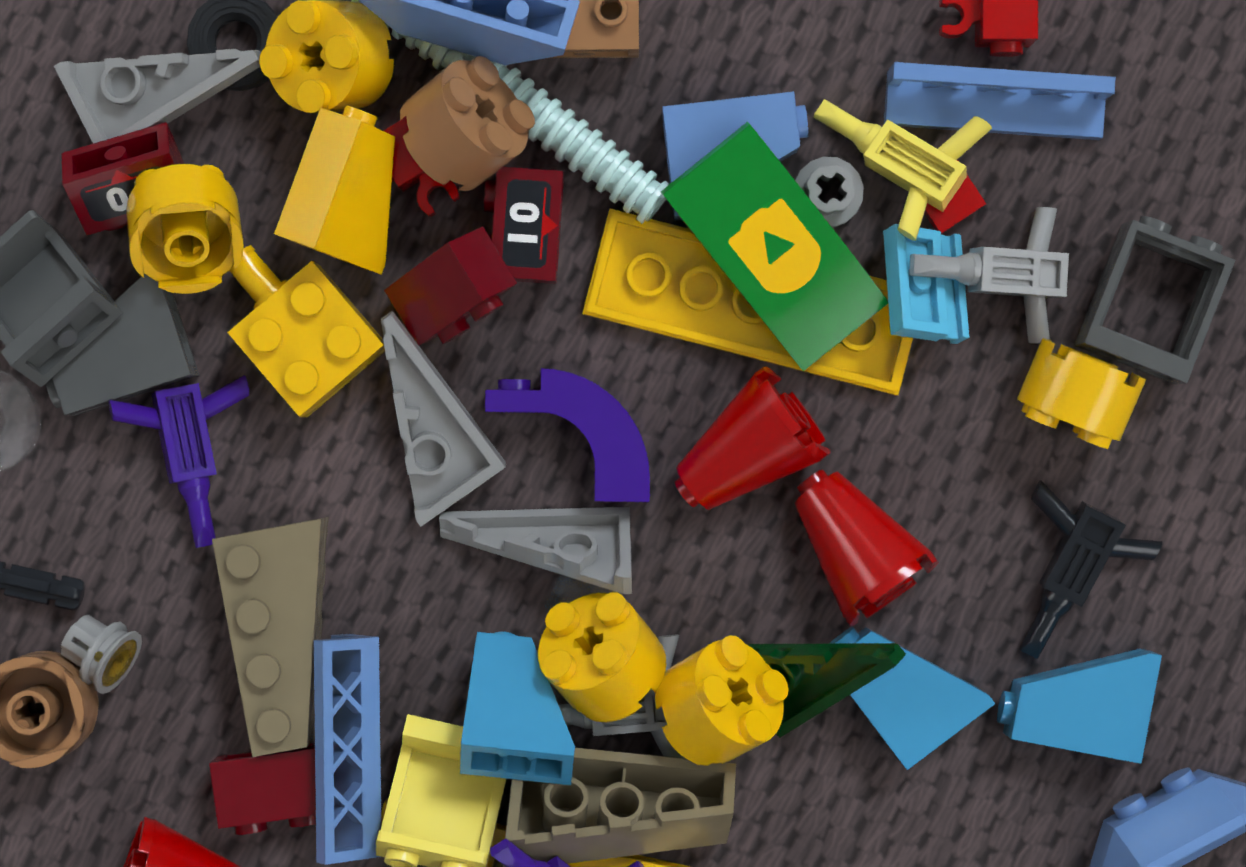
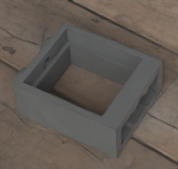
(1198, 253)

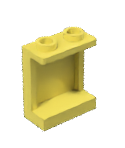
(434, 810)

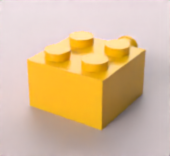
(302, 333)

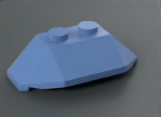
(492, 29)
(1174, 823)

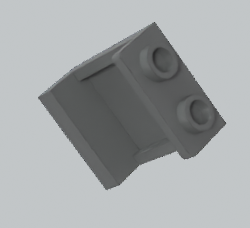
(47, 300)

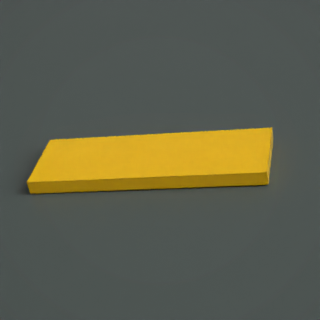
(670, 285)

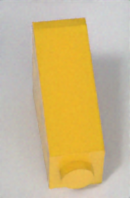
(342, 190)

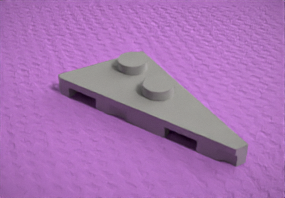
(147, 91)
(441, 440)
(568, 541)

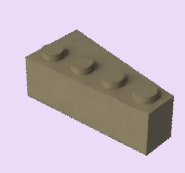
(273, 615)
(622, 807)

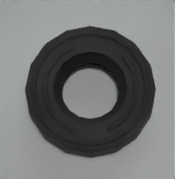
(215, 15)

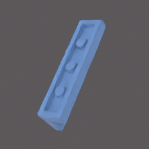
(1006, 99)
(347, 747)

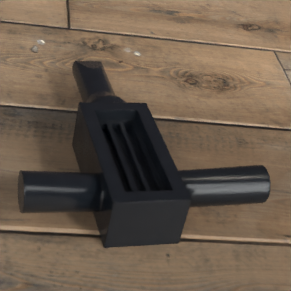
(1078, 561)

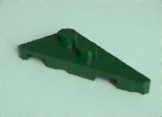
(825, 674)

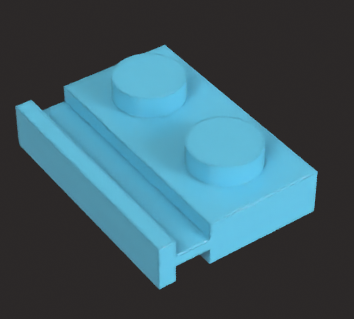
(924, 305)

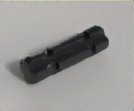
(41, 586)

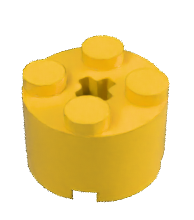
(328, 55)
(184, 227)
(1080, 392)
(601, 656)
(721, 702)

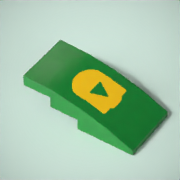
(775, 246)

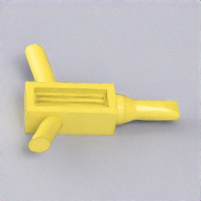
(908, 161)

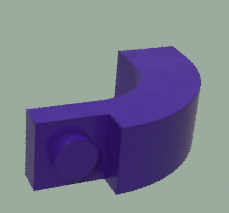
(613, 436)

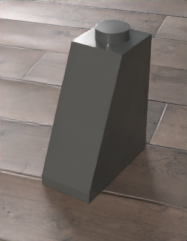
(130, 357)

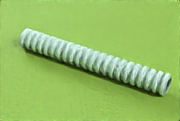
(568, 138)

